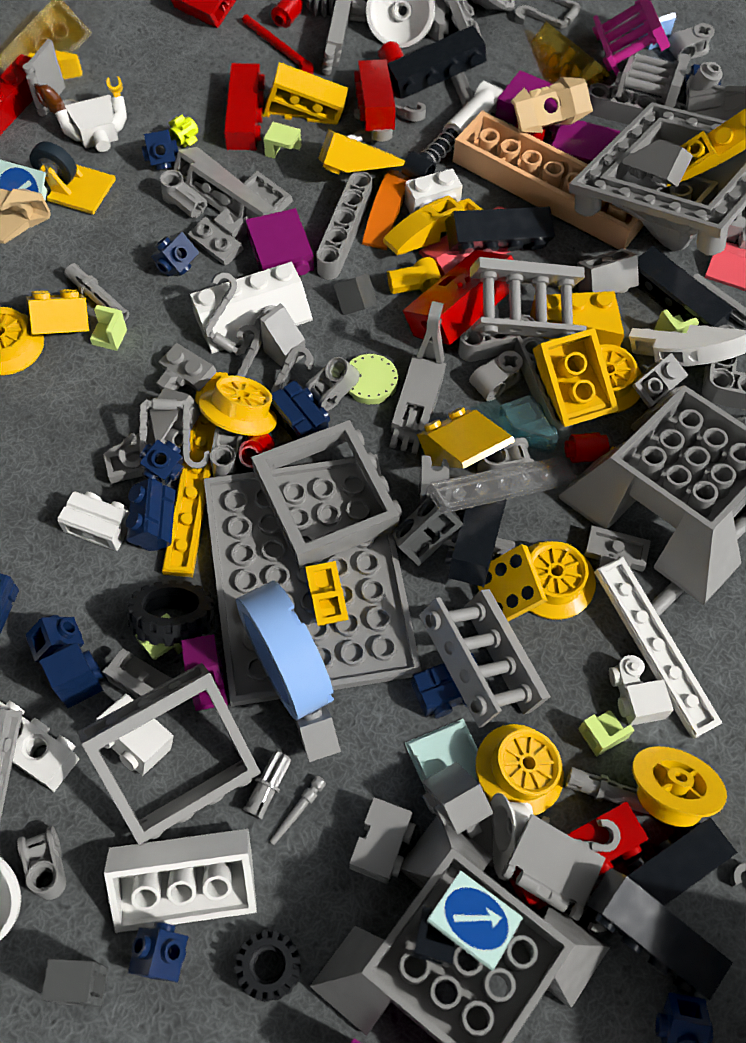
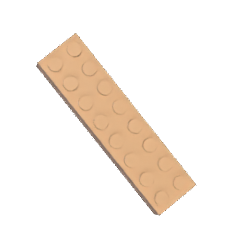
(537, 175)

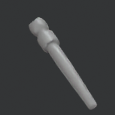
(308, 796)

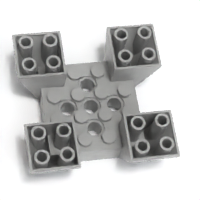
(686, 470)
(542, 955)

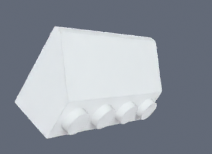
(252, 295)
(180, 880)

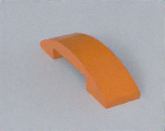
(385, 209)

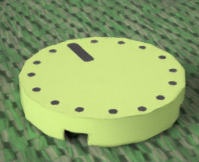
(376, 379)

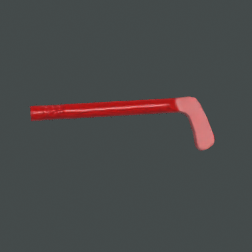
(303, 63)

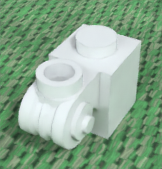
(639, 700)

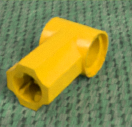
(419, 276)

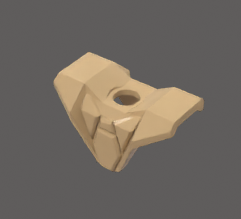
(571, 100)
(20, 211)

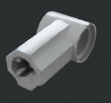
(179, 193)

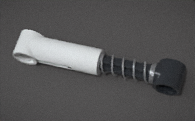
(424, 162)

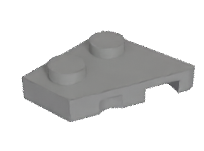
(119, 472)

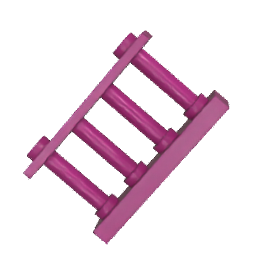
(651, 26)

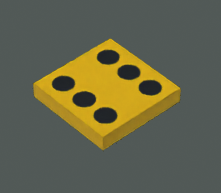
(515, 582)

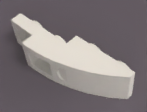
(696, 347)

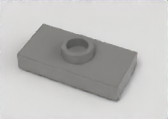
(269, 191)

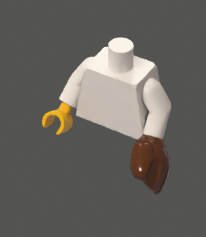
(89, 121)

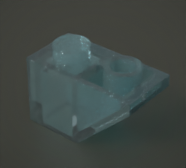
(527, 420)

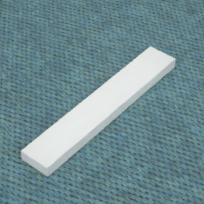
(658, 647)

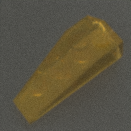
(54, 23)
(565, 58)

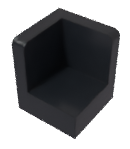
(431, 943)

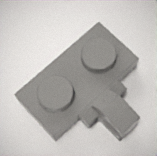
(184, 368)

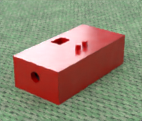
(461, 300)

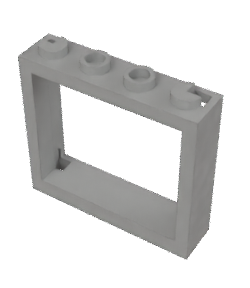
(342, 539)
(146, 709)

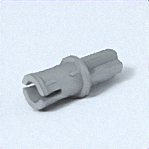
(267, 784)

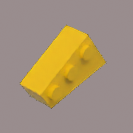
(304, 96)
(592, 310)

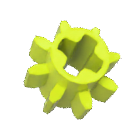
(183, 131)

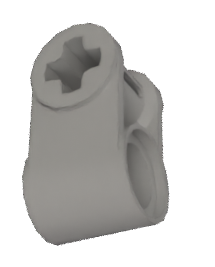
(691, 41)
(497, 375)
(330, 384)
(225, 450)
(508, 456)
(43, 856)

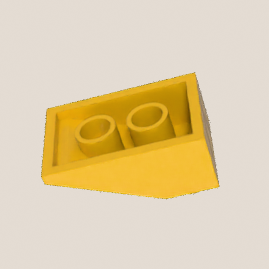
(351, 155)
(576, 377)
(462, 438)

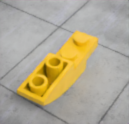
(716, 146)
(425, 225)

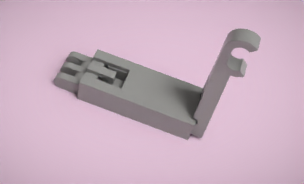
(343, 9)
(420, 386)

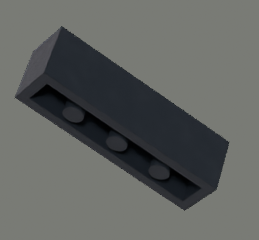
(437, 62)
(499, 229)
(679, 291)
(475, 543)
(682, 862)
(659, 933)

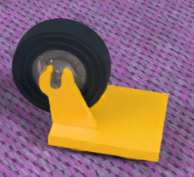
(70, 183)

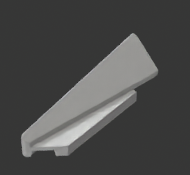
(219, 186)

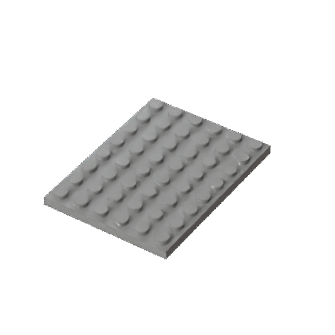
(251, 551)

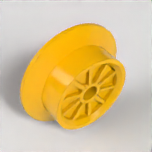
(17, 344)
(622, 373)
(239, 406)
(565, 579)
(520, 766)
(677, 786)

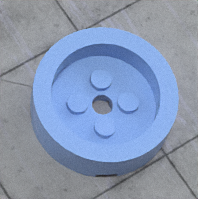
(285, 649)

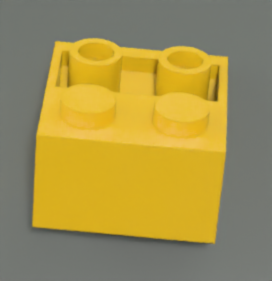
(57, 312)

